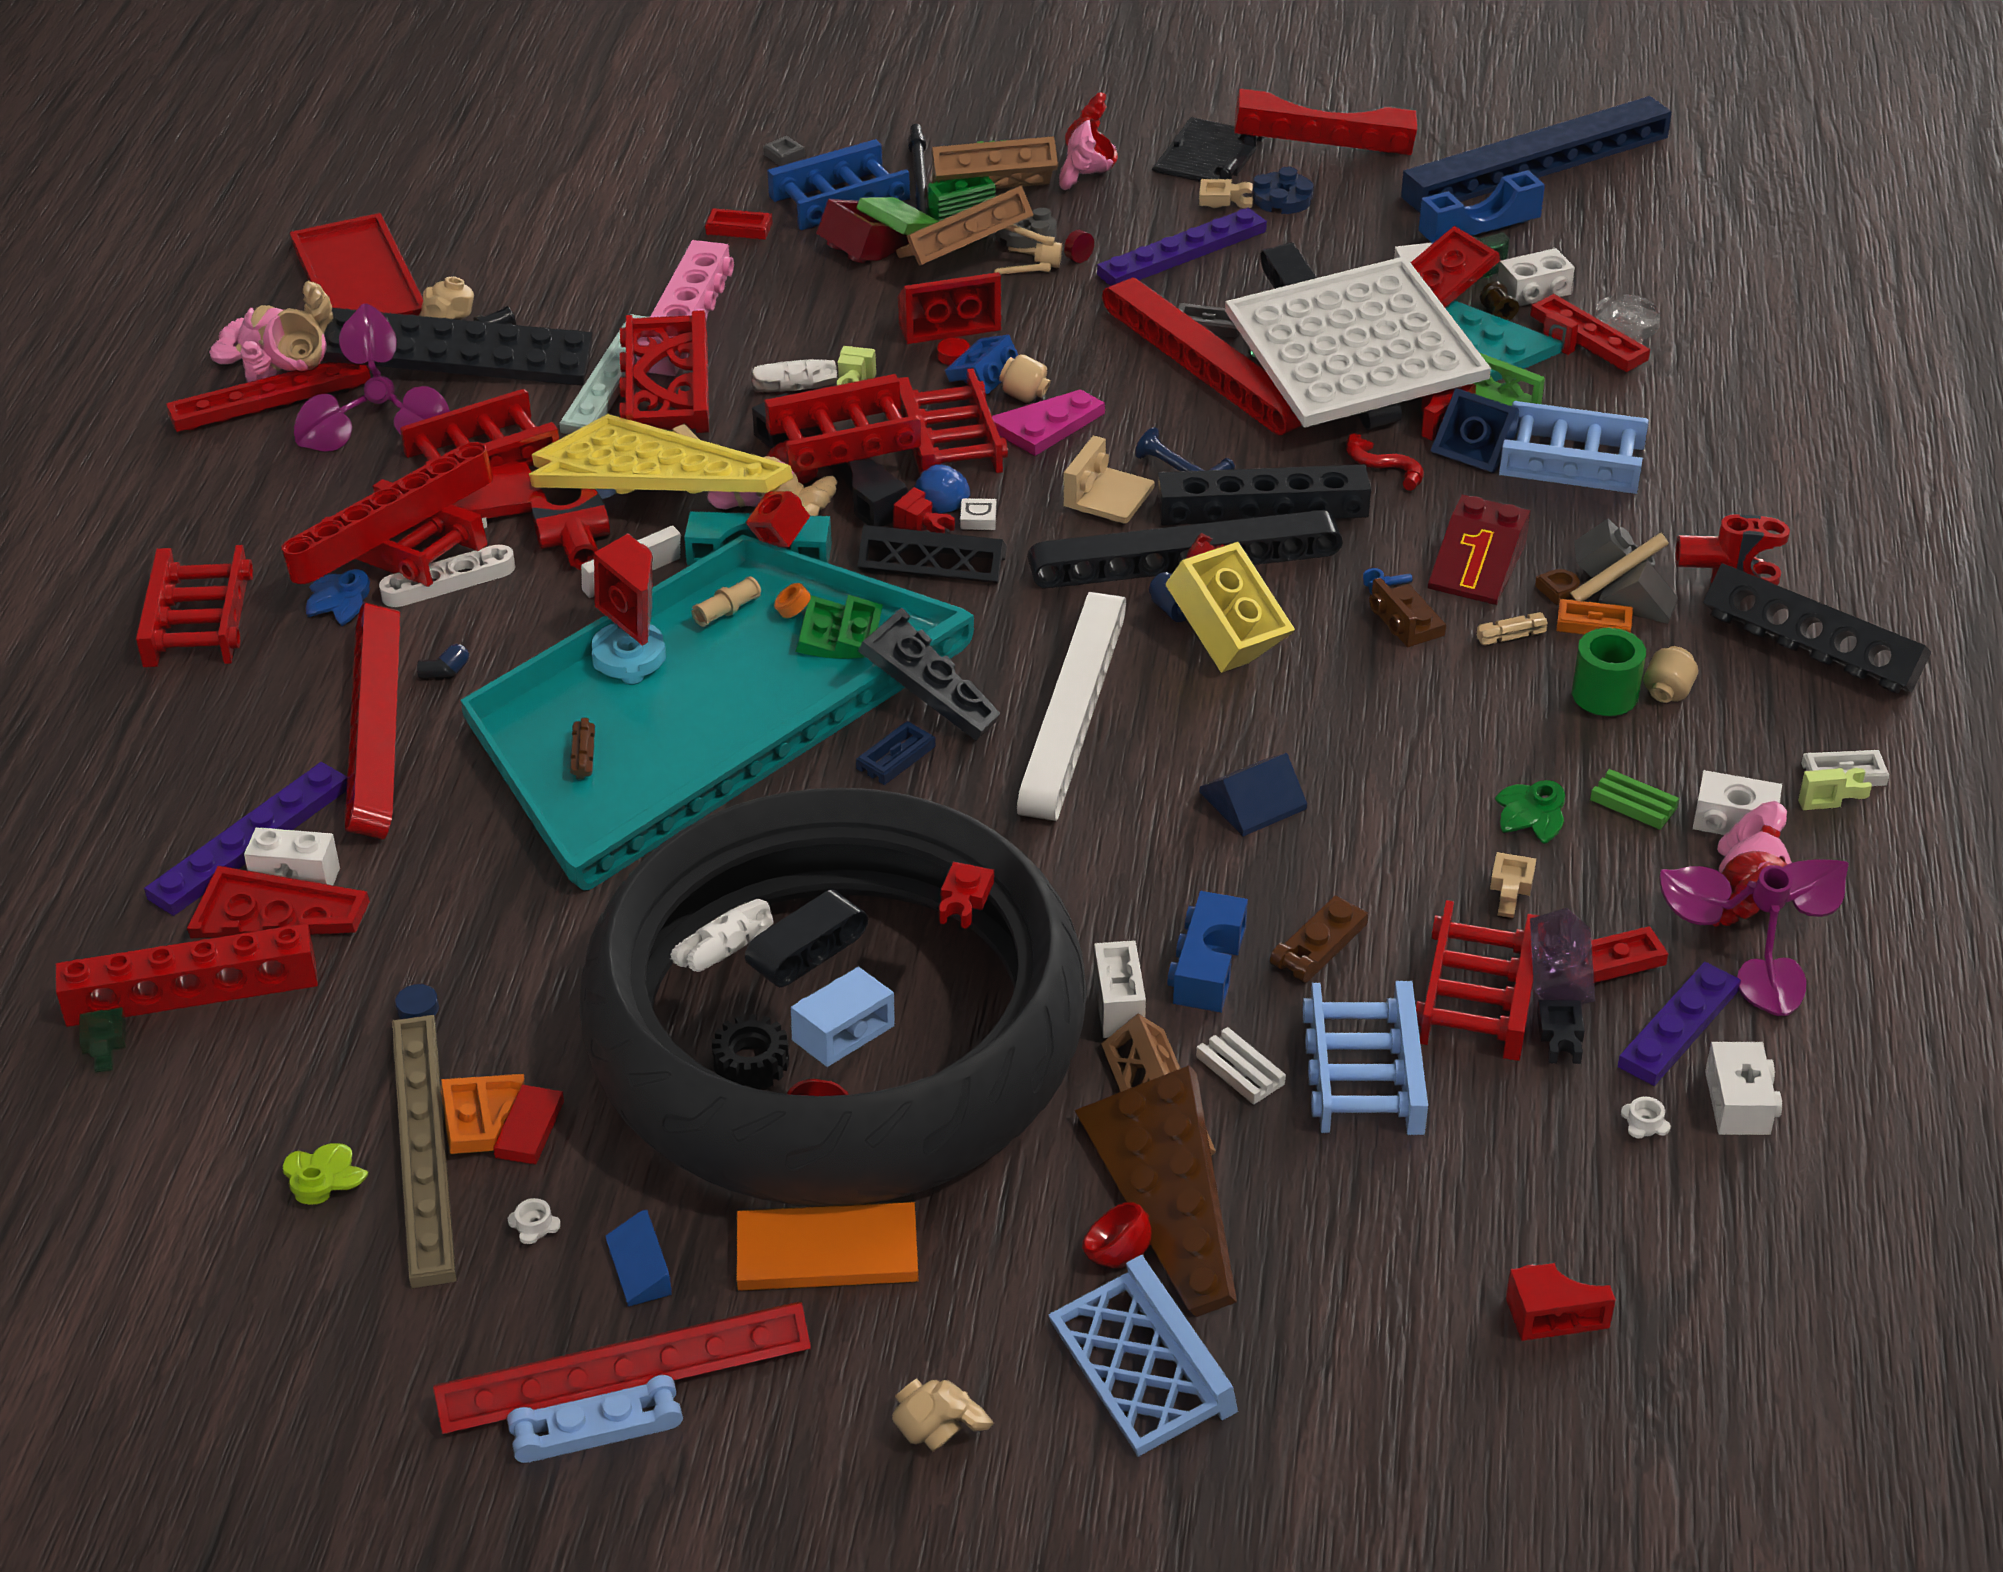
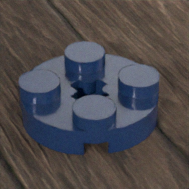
(1283, 190)

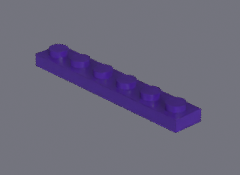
(1182, 247)
(282, 811)

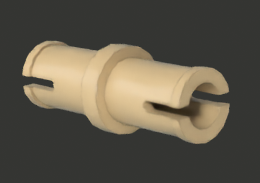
(726, 601)

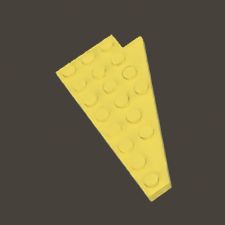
(642, 457)

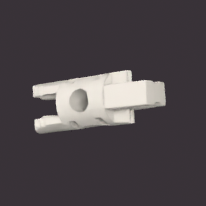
(794, 375)
(723, 936)

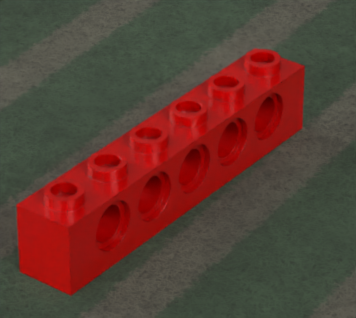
(188, 973)

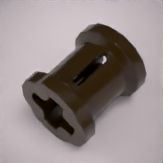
(1491, 299)

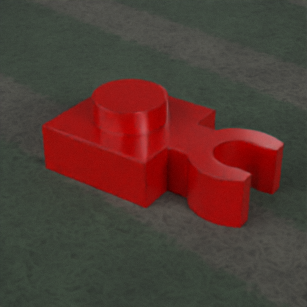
(964, 889)

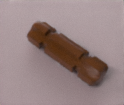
(582, 748)

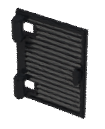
(1205, 149)

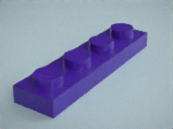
(1679, 1023)

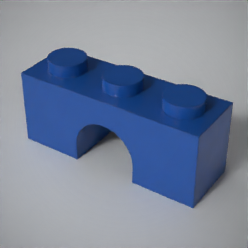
(1203, 969)

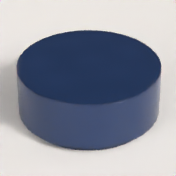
(417, 1001)

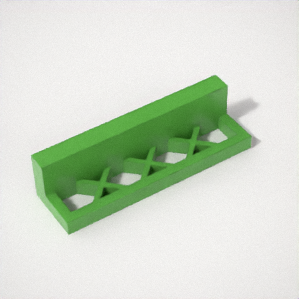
(1510, 390)

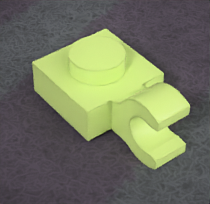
(1828, 787)

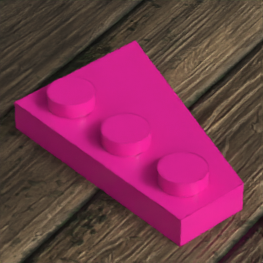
(1048, 421)

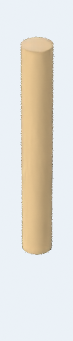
(1620, 567)

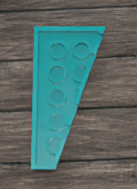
(1503, 338)

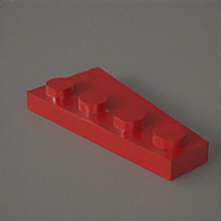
(256, 901)

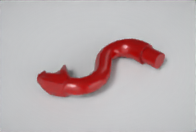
(1358, 448)

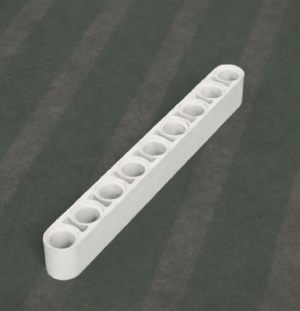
(1071, 707)

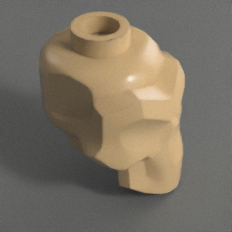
(448, 299)
(932, 1412)

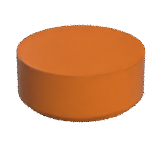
(792, 600)

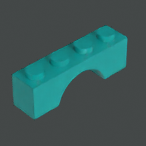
(713, 530)

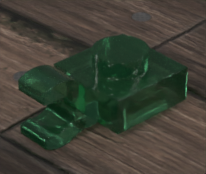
(102, 1033)

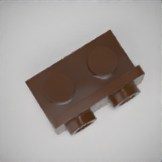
(1406, 613)

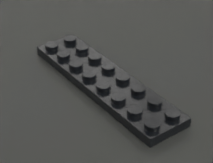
(477, 348)

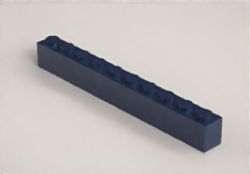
(1540, 151)

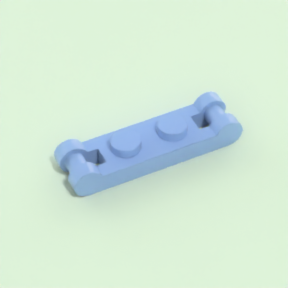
(594, 1420)

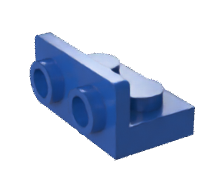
(987, 359)

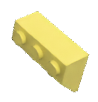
(1228, 606)

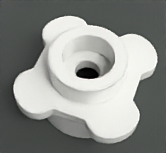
(1645, 1117)
(533, 1220)

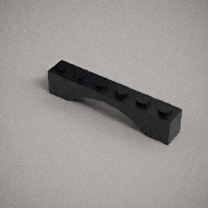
(871, 485)

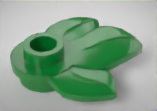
(1528, 809)

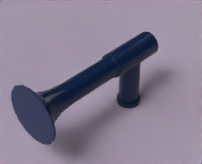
(1150, 445)

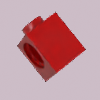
(778, 518)

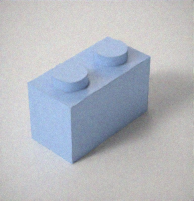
(842, 1016)

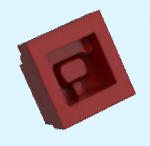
(915, 513)

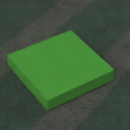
(895, 214)

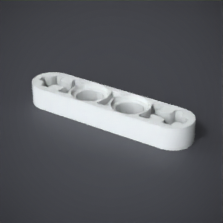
(485, 566)

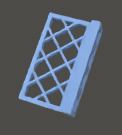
(1180, 1345)

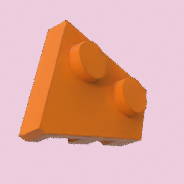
(477, 1110)

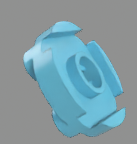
(623, 657)

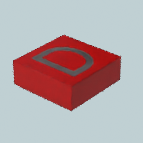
(1563, 329)

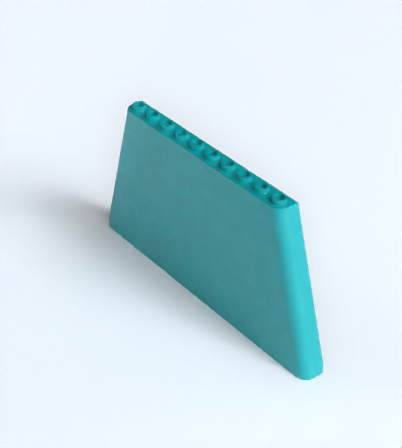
(698, 727)

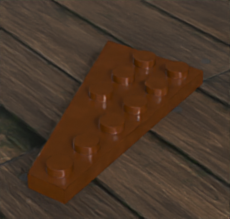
(1163, 1161)

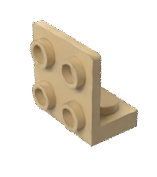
(1103, 490)

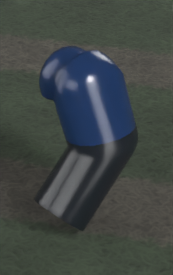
(446, 665)

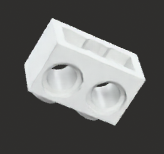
(1536, 276)
(1118, 984)

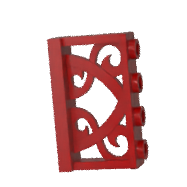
(690, 338)

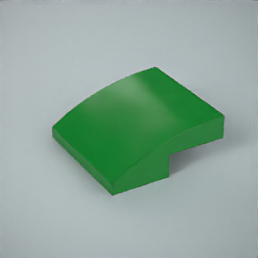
(836, 628)

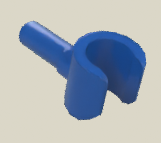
(1374, 573)

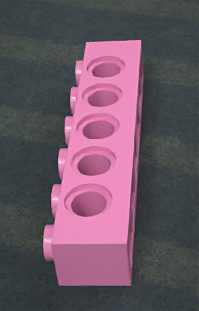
(692, 288)

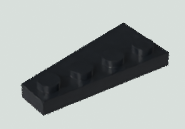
(932, 678)

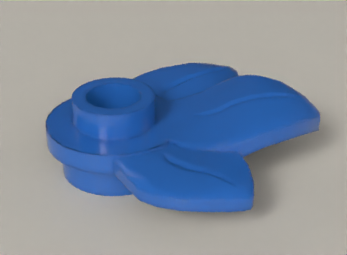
(339, 594)

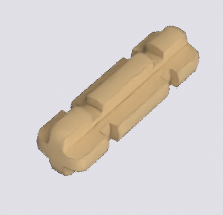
(1512, 628)

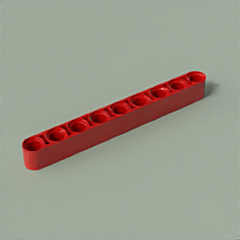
(1200, 353)
(373, 722)

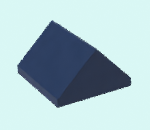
(1475, 430)
(1257, 794)

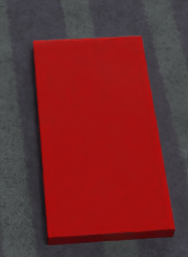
(358, 265)

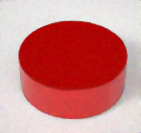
(951, 349)

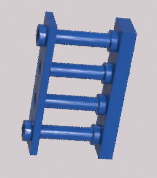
(831, 169)

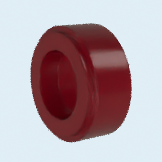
(1079, 246)

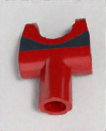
(571, 525)
(1736, 546)

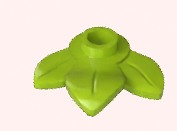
(319, 1173)

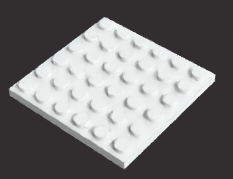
(1356, 341)

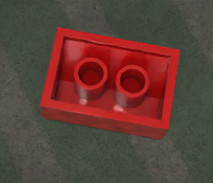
(950, 308)

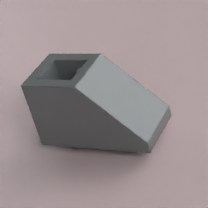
(1604, 547)

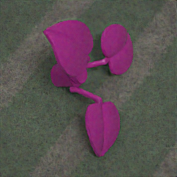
(363, 339)
(1813, 886)

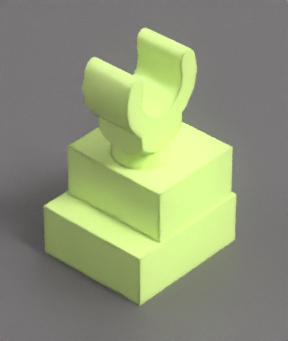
(856, 364)

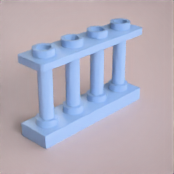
(1571, 465)
(1401, 1040)

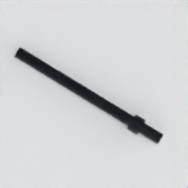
(917, 146)

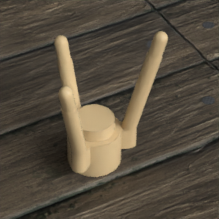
(1048, 253)

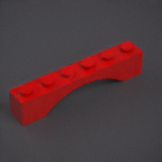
(1377, 130)

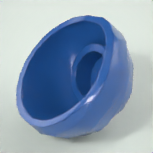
(943, 488)

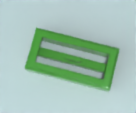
(1635, 799)

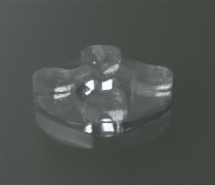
(1630, 316)

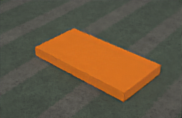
(826, 1246)

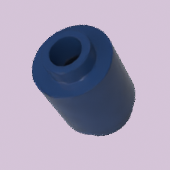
(1163, 599)

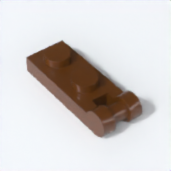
(1320, 939)

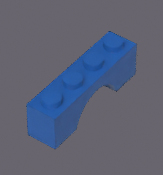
(1512, 202)

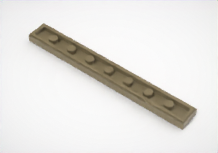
(423, 1153)

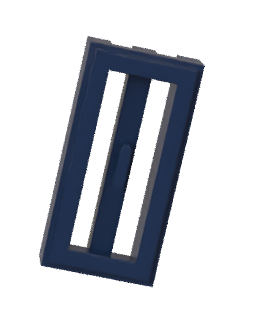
(900, 755)

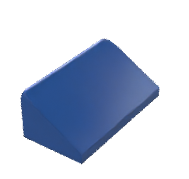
(639, 1260)

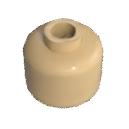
(1024, 378)
(1670, 674)

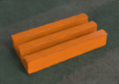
(1584, 616)

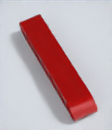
(387, 513)

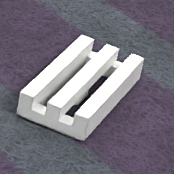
(1868, 760)
(1246, 1063)

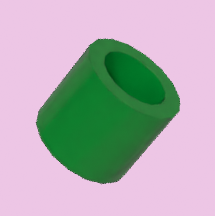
(1608, 671)

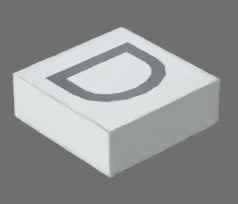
(978, 514)

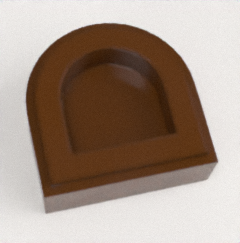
(1557, 584)

